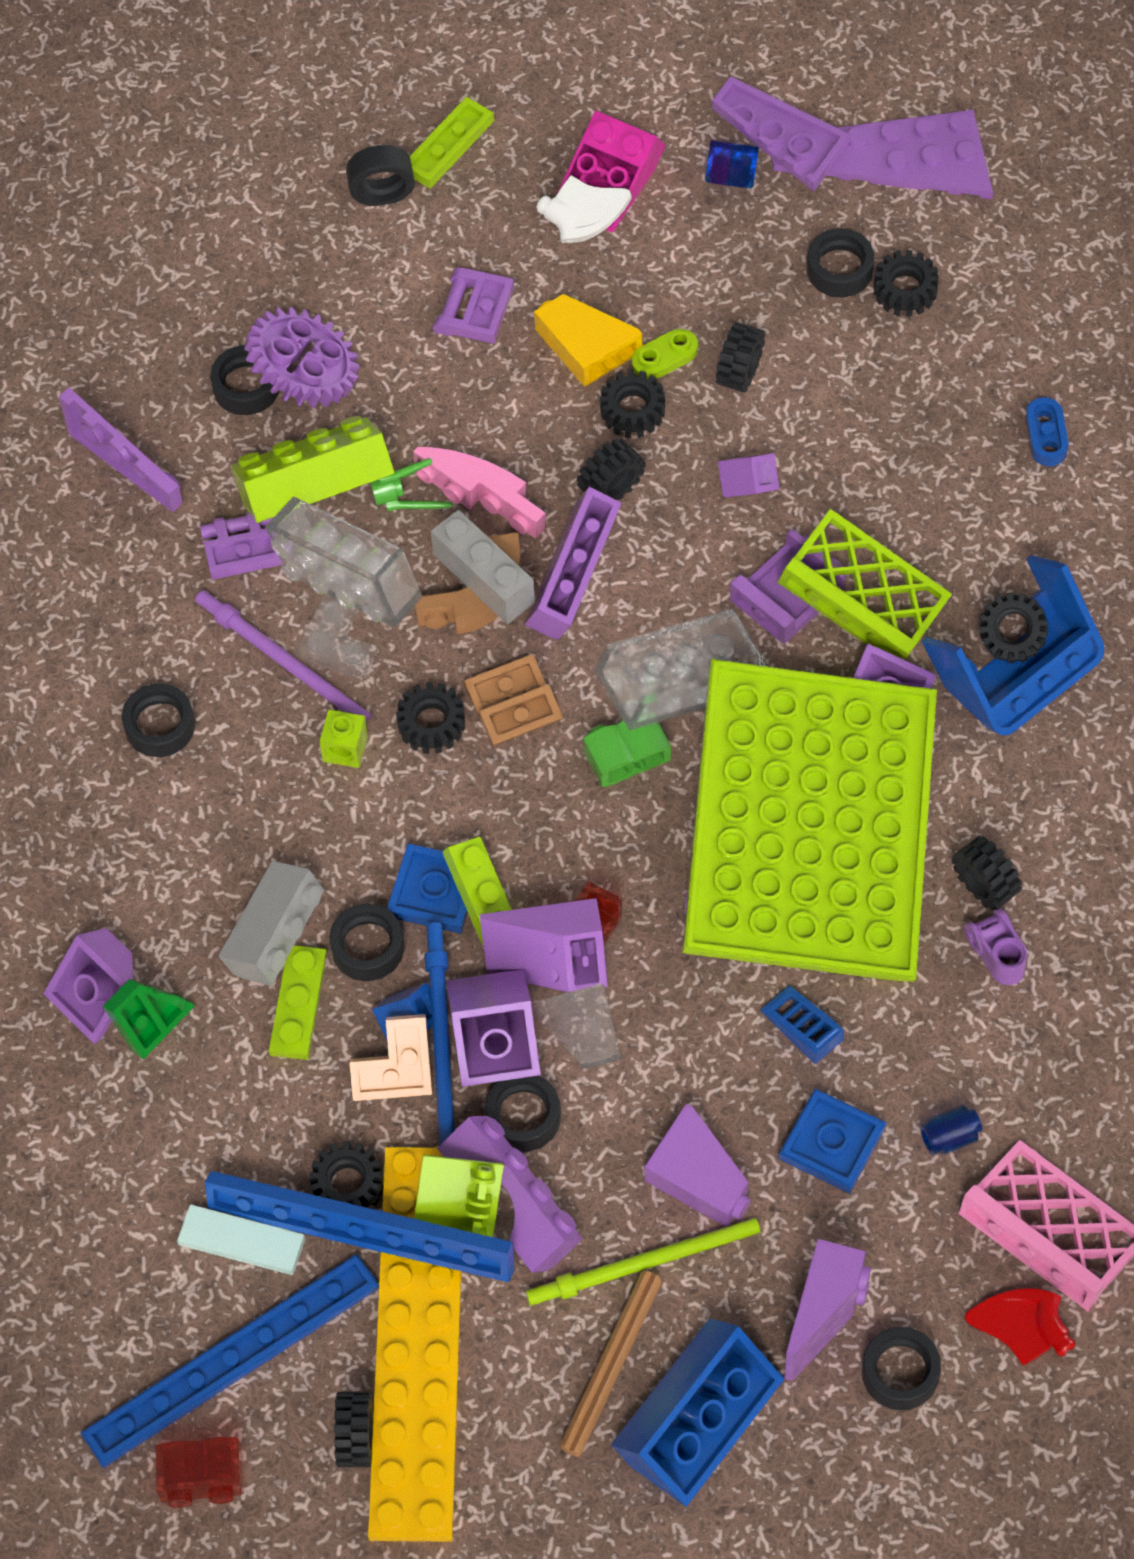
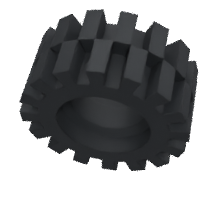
(906, 266)
(740, 357)
(632, 421)
(612, 469)
(1009, 605)
(426, 699)
(987, 873)
(350, 1158)
(353, 1429)

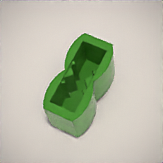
(622, 753)

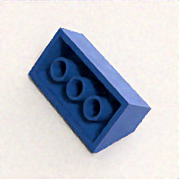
(698, 1410)

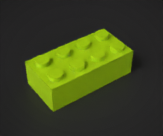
(312, 467)

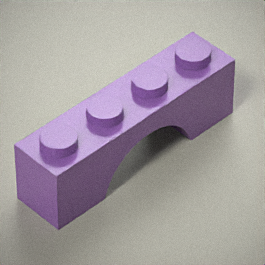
(540, 1230)

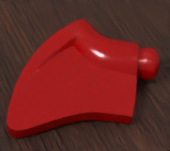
(1025, 1322)

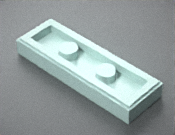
(241, 1239)

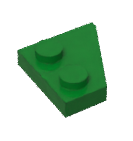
(145, 1014)

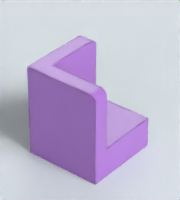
(748, 475)

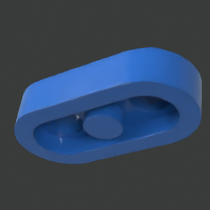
(1047, 434)

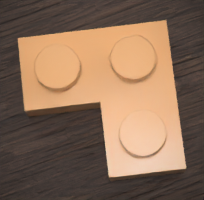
(401, 1073)

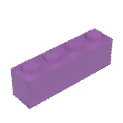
(573, 563)

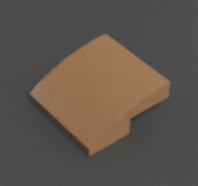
(512, 700)

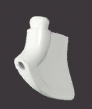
(583, 210)

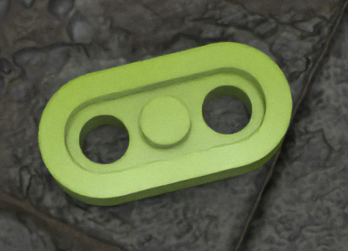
(666, 353)

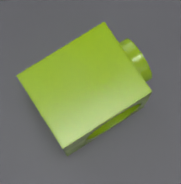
(343, 738)

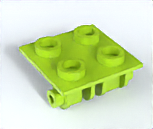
(459, 1193)

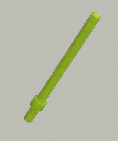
(568, 1285)

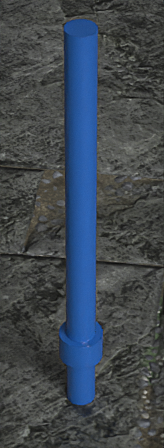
(436, 964)

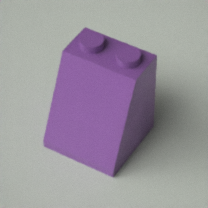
(493, 1027)

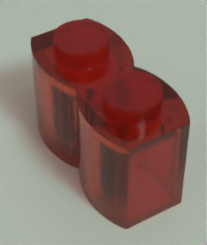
(199, 1470)

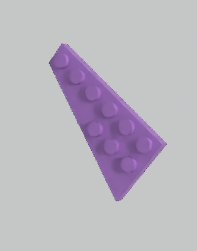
(916, 154)

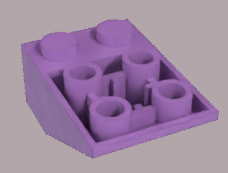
(553, 943)

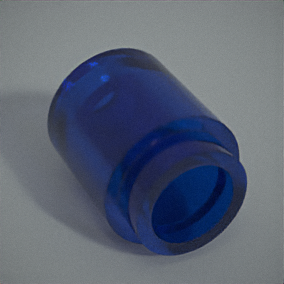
(951, 1130)

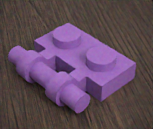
(238, 552)

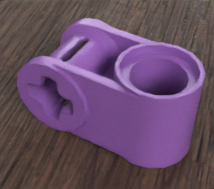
(997, 940)

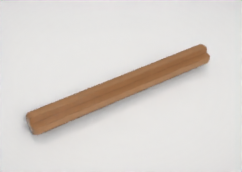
(610, 1363)

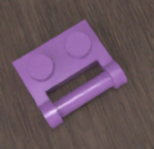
(484, 309)

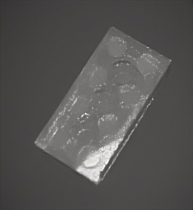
(343, 562)
(668, 668)

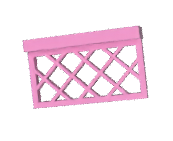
(1028, 1242)

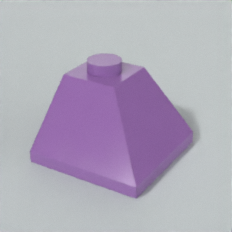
(88, 978)

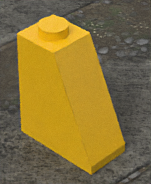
(585, 337)

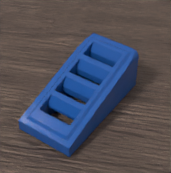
(813, 1050)

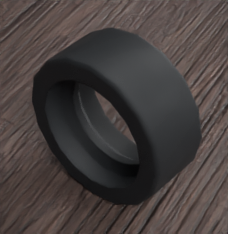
(377, 160)
(840, 285)
(233, 402)
(165, 744)
(374, 968)
(539, 1086)
(894, 1398)

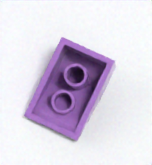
(828, 1302)

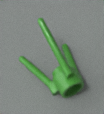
(390, 487)

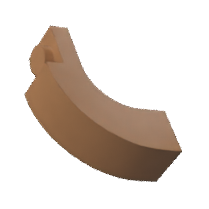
(463, 605)

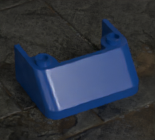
(1012, 693)

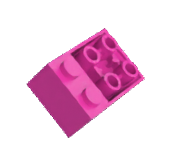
(615, 157)

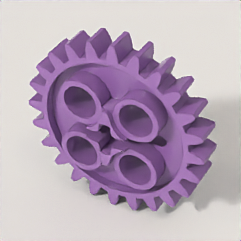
(322, 374)

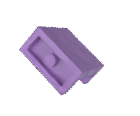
(771, 603)

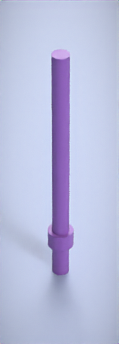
(230, 617)

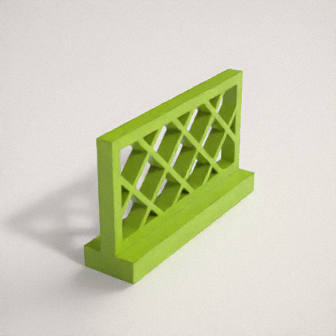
(841, 605)

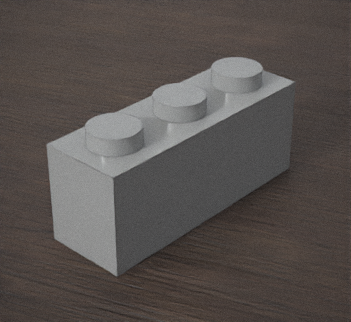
(483, 566)
(271, 923)

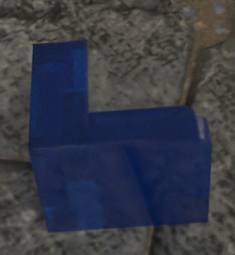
(731, 164)

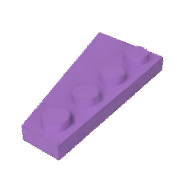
(785, 133)
(111, 446)

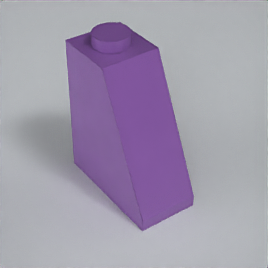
(698, 1170)

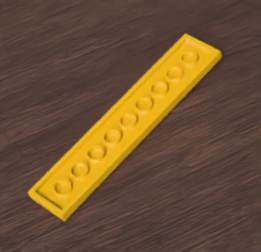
(414, 1380)

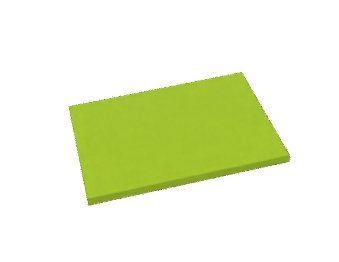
(811, 821)

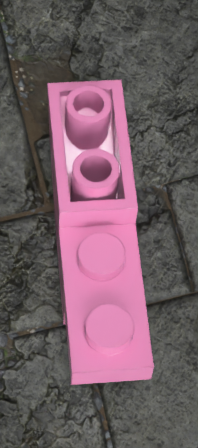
(471, 479)

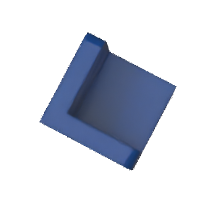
(405, 1002)

